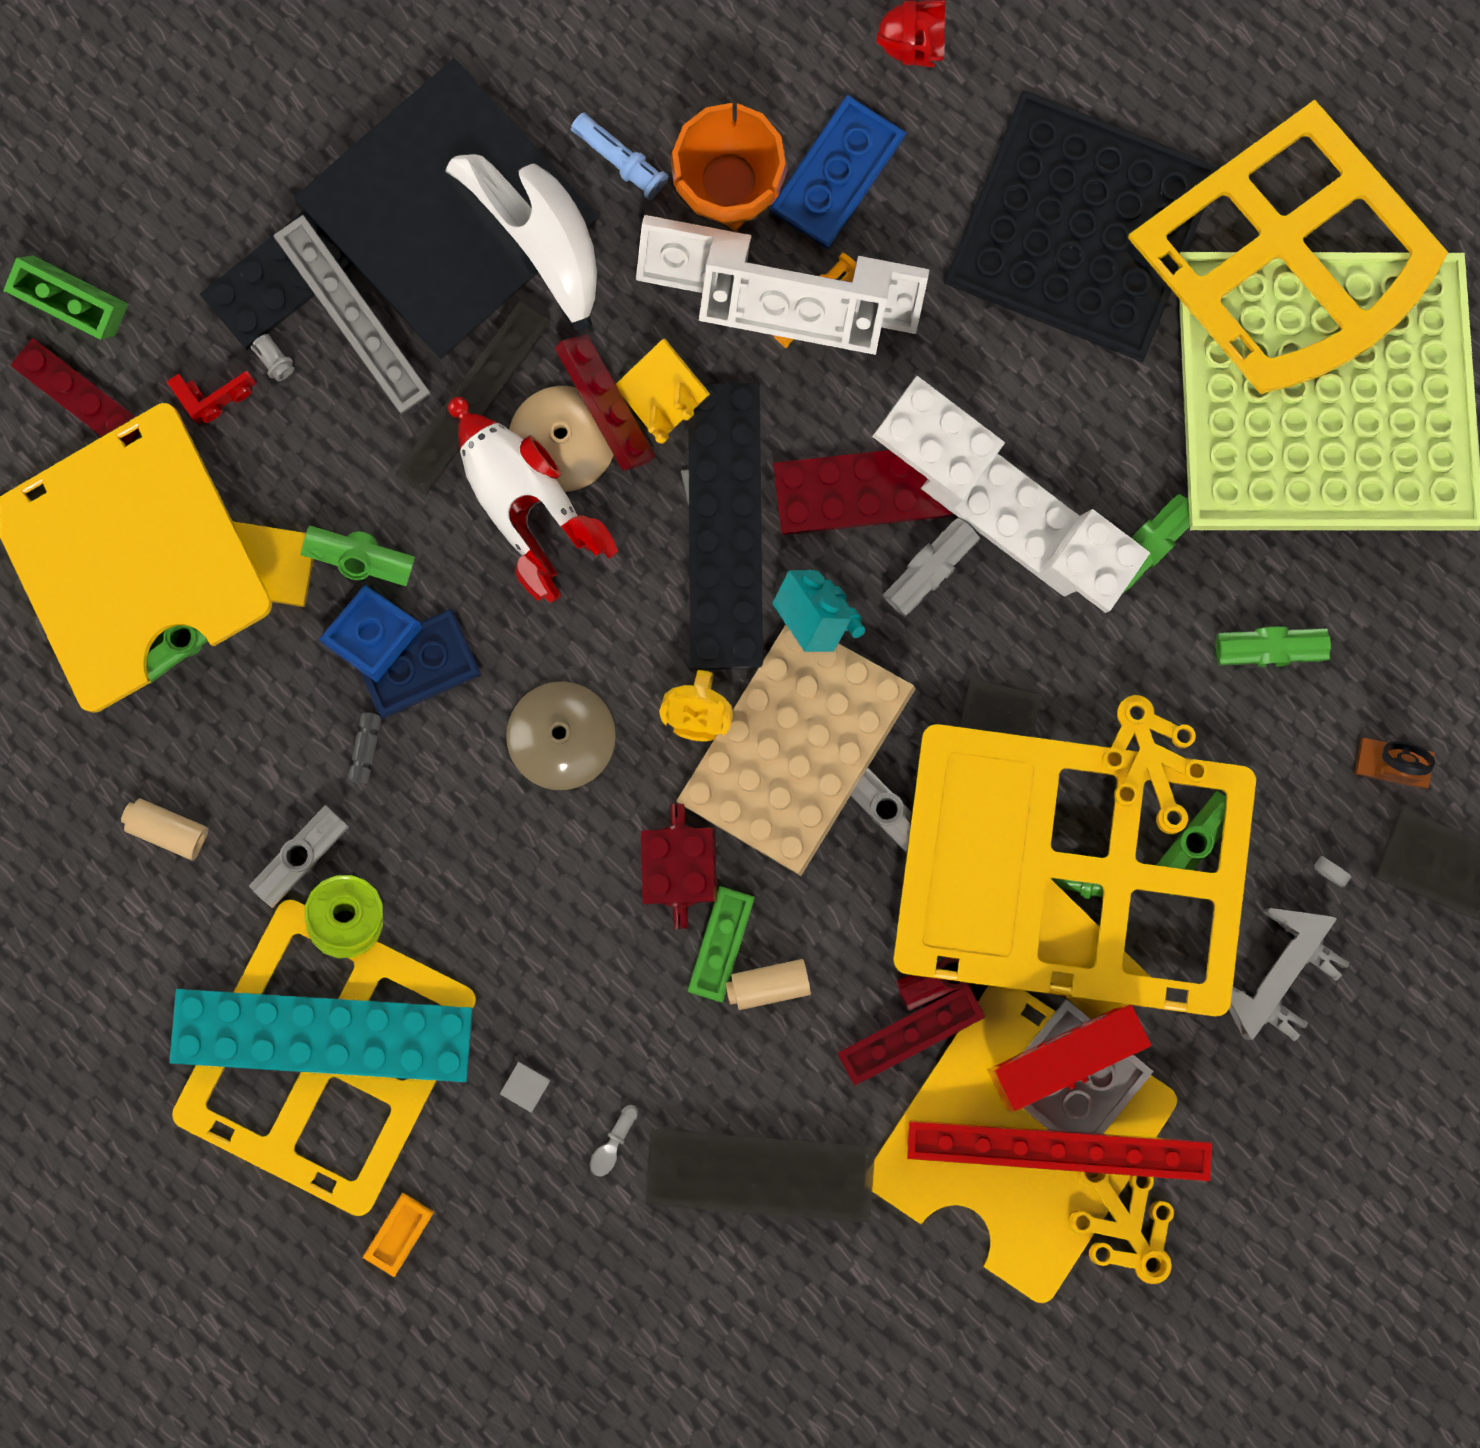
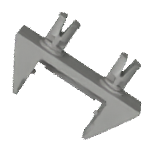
(1305, 948)

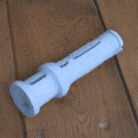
(631, 165)

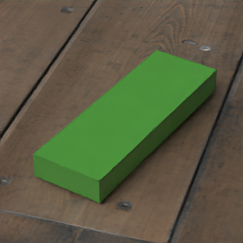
(721, 944)

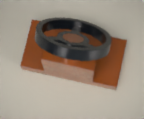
(1395, 762)

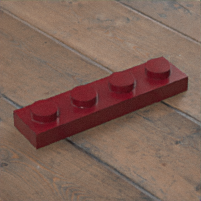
(72, 390)
(605, 402)
(911, 1035)

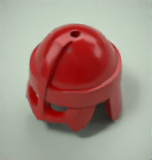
(914, 32)

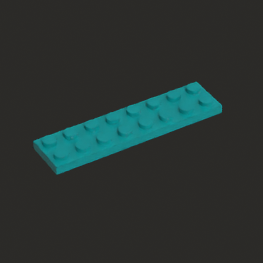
(321, 1035)

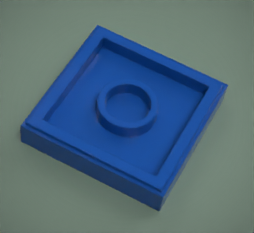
(370, 633)

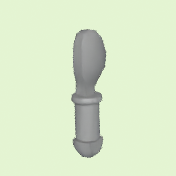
(606, 1155)

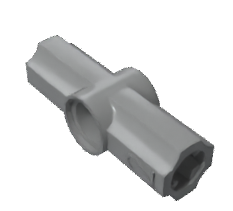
(931, 566)
(871, 792)
(281, 874)

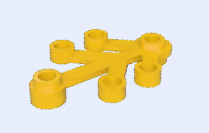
(1151, 758)
(1128, 1227)

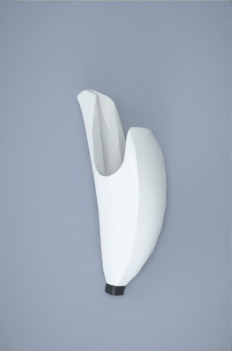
(548, 232)

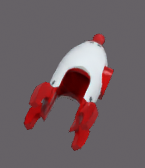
(508, 482)

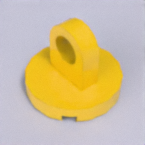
(697, 710)

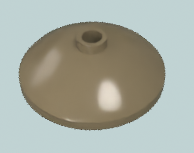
(577, 756)

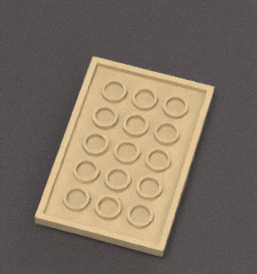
(796, 749)

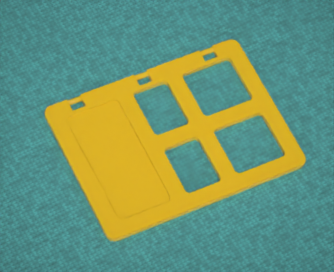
(985, 859)

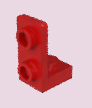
(210, 407)

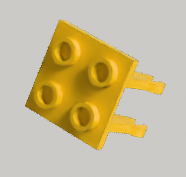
(662, 390)

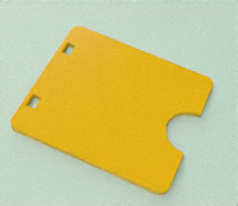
(127, 551)
(1021, 1206)

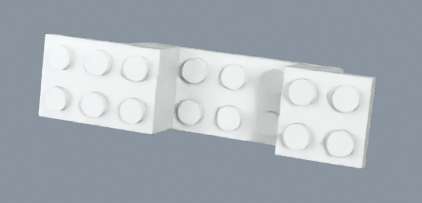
(780, 299)
(1004, 503)

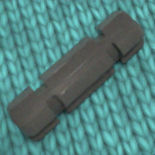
(364, 748)

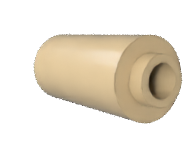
(164, 828)
(768, 985)

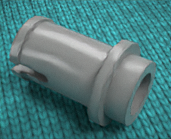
(272, 357)

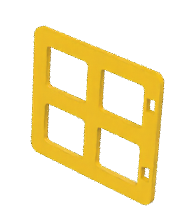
(406, 1098)

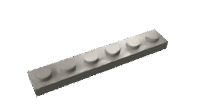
(351, 314)

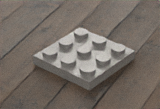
(1092, 1104)

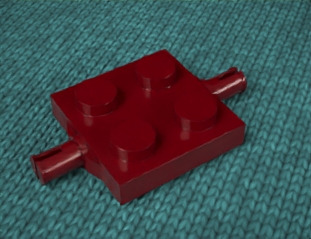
(678, 866)

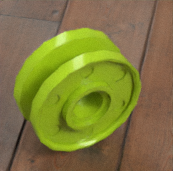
(339, 895)

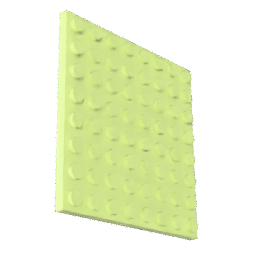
(1351, 450)

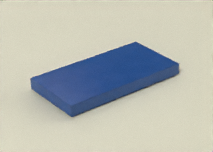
(837, 172)

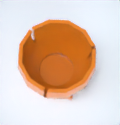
(728, 166)

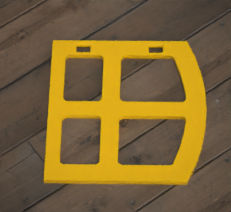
(1283, 239)

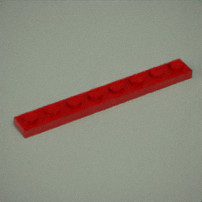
(1060, 1150)

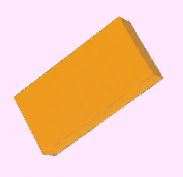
(398, 1234)

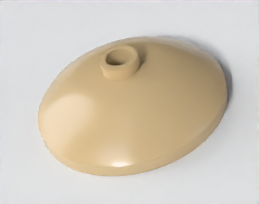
(583, 452)

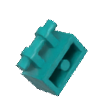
(816, 611)

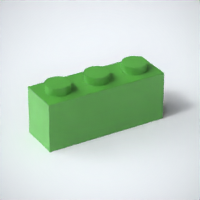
(65, 297)

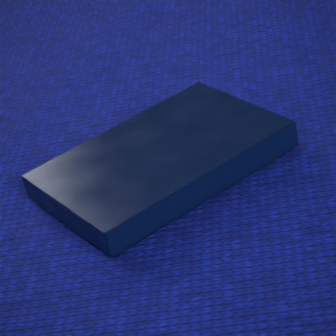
(427, 667)

